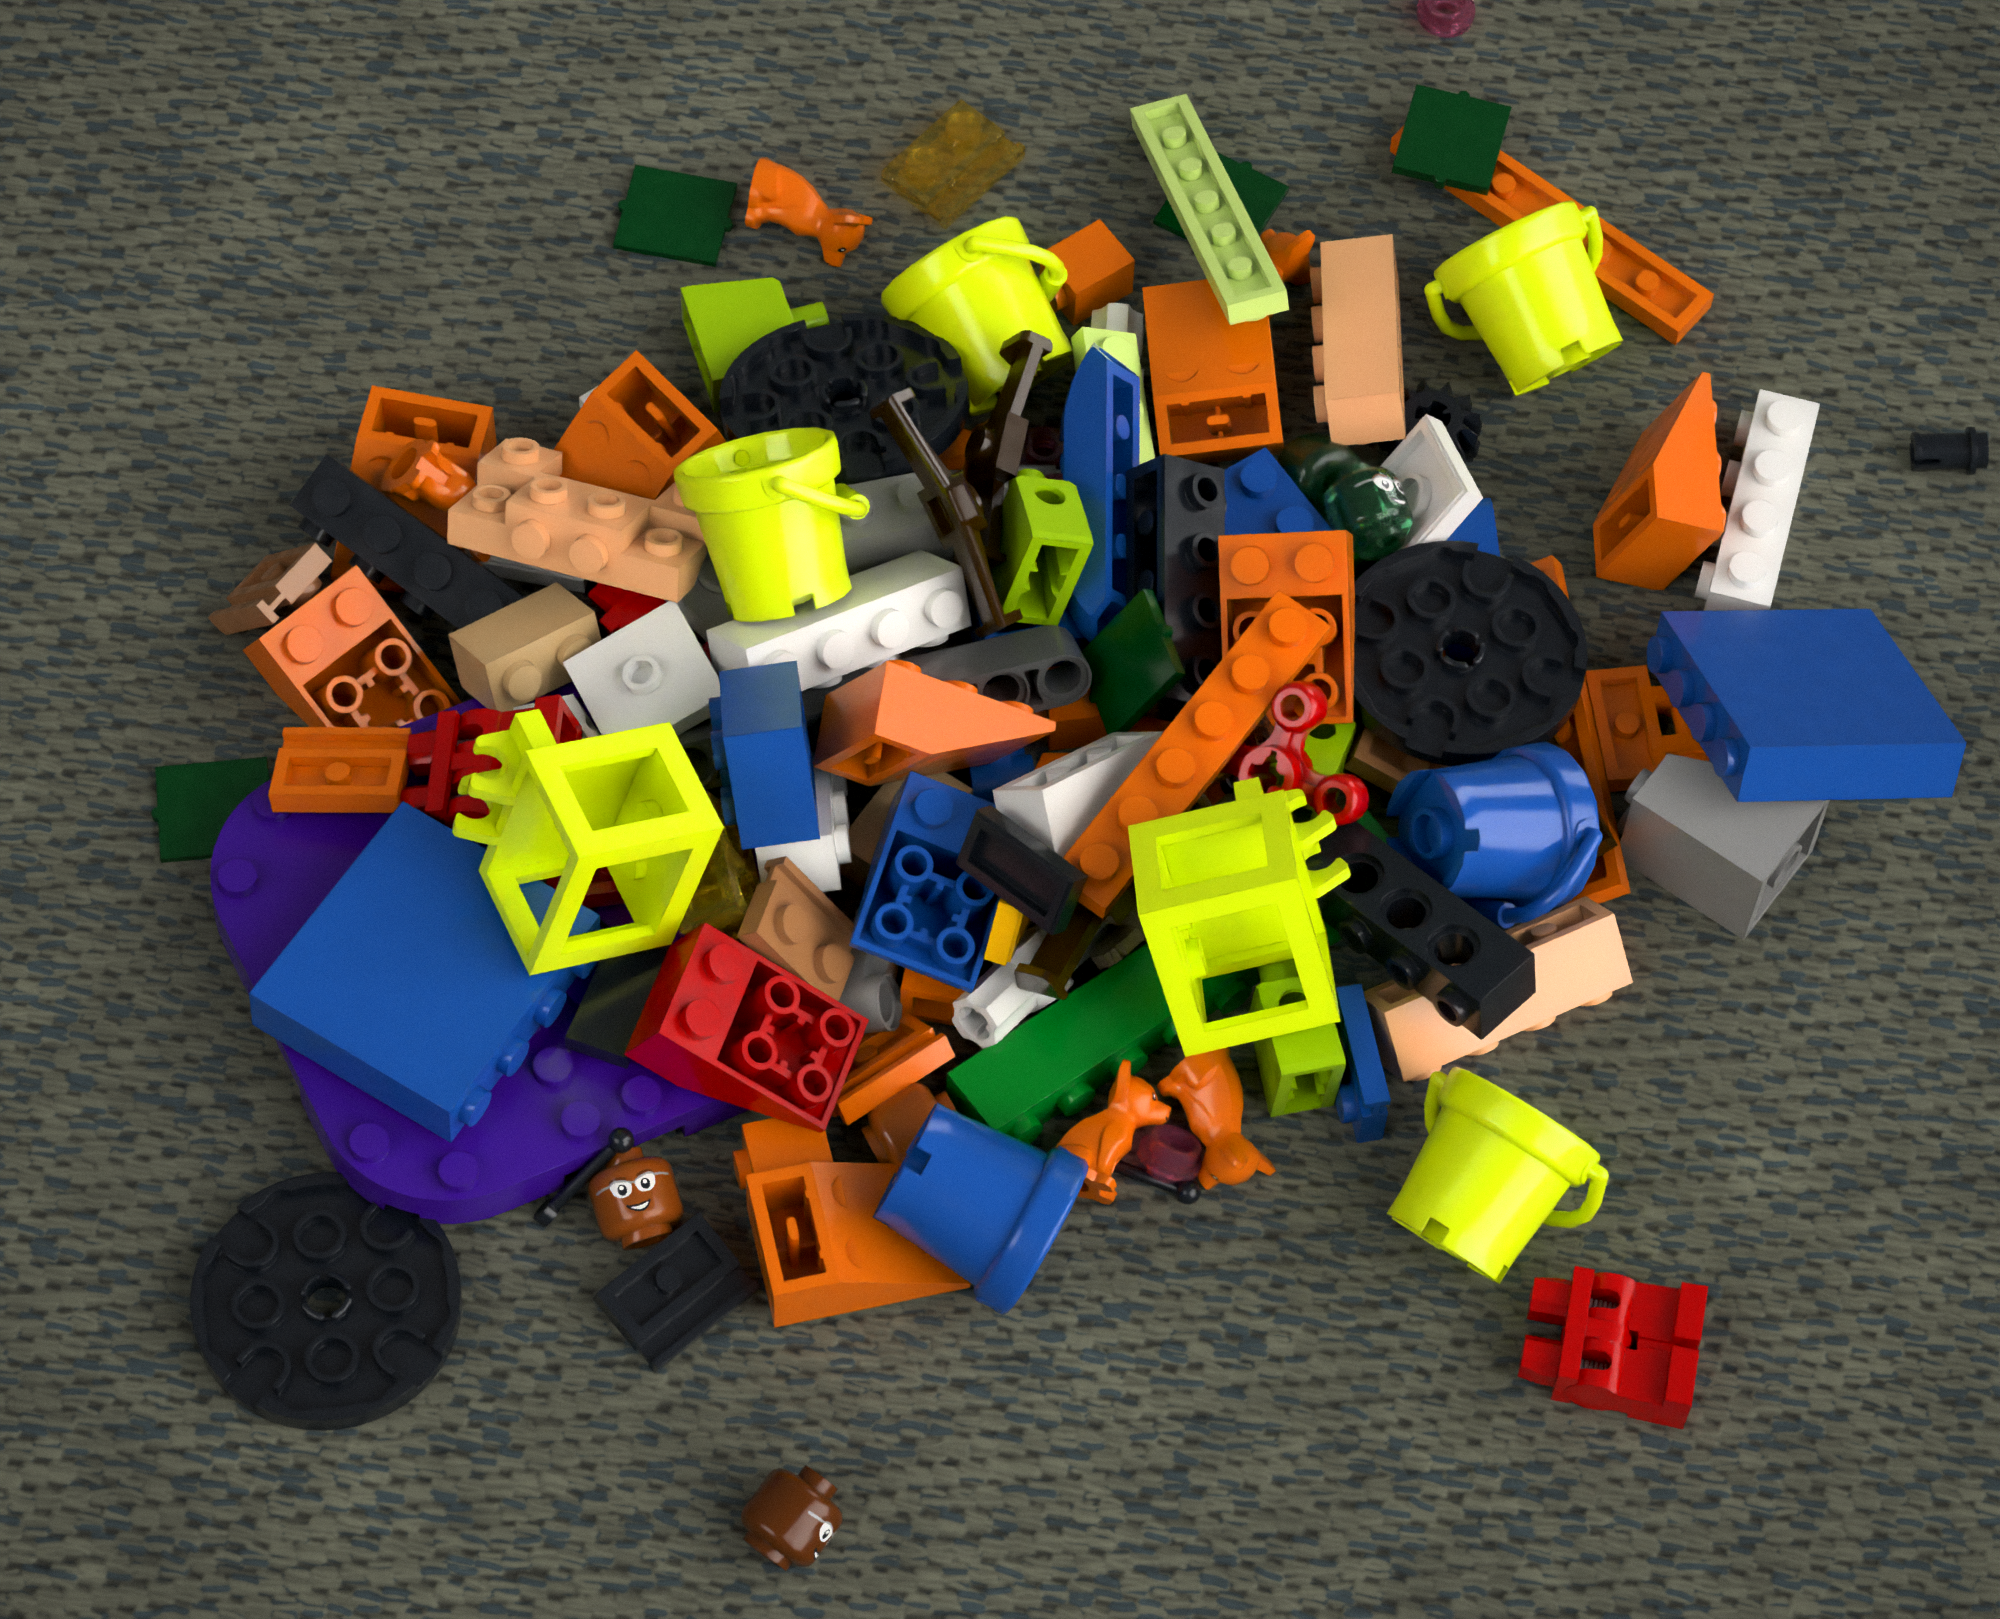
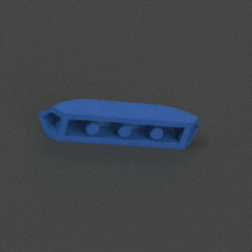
(1099, 446)

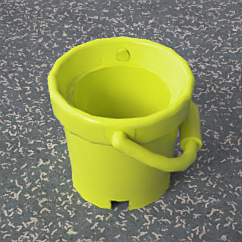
(981, 294)
(1531, 295)
(772, 519)
(1492, 1174)

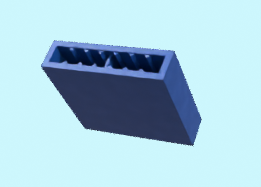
(1805, 705)
(415, 978)

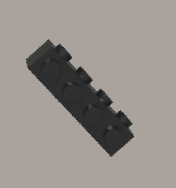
(398, 546)
(1173, 549)

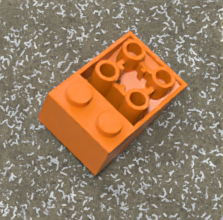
(1210, 377)
(394, 420)
(634, 432)
(1665, 497)
(1317, 574)
(349, 661)
(913, 722)
(826, 1250)

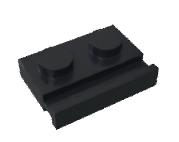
(676, 1292)

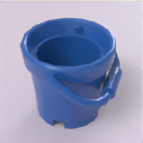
(1502, 830)

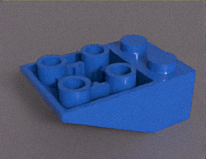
(916, 899)

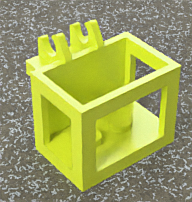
(583, 807)
(1232, 895)

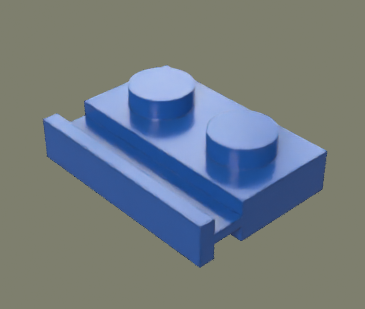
(1363, 1088)

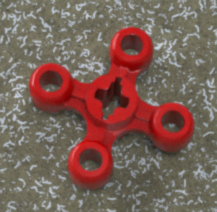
(1287, 750)

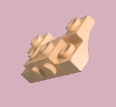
(576, 527)

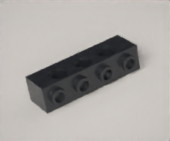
(1395, 894)

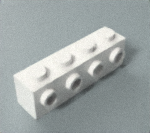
(1761, 504)
(884, 614)

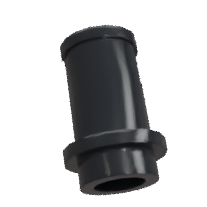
(1949, 451)

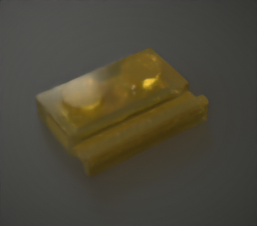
(952, 164)

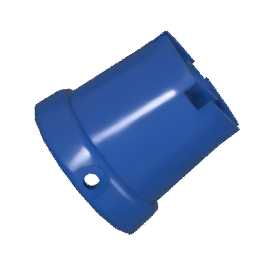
(981, 1202)

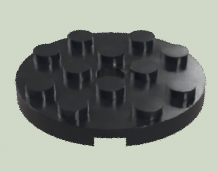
(800, 371)
(1503, 610)
(296, 1362)

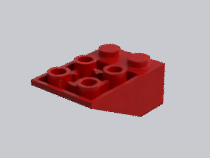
(746, 1031)

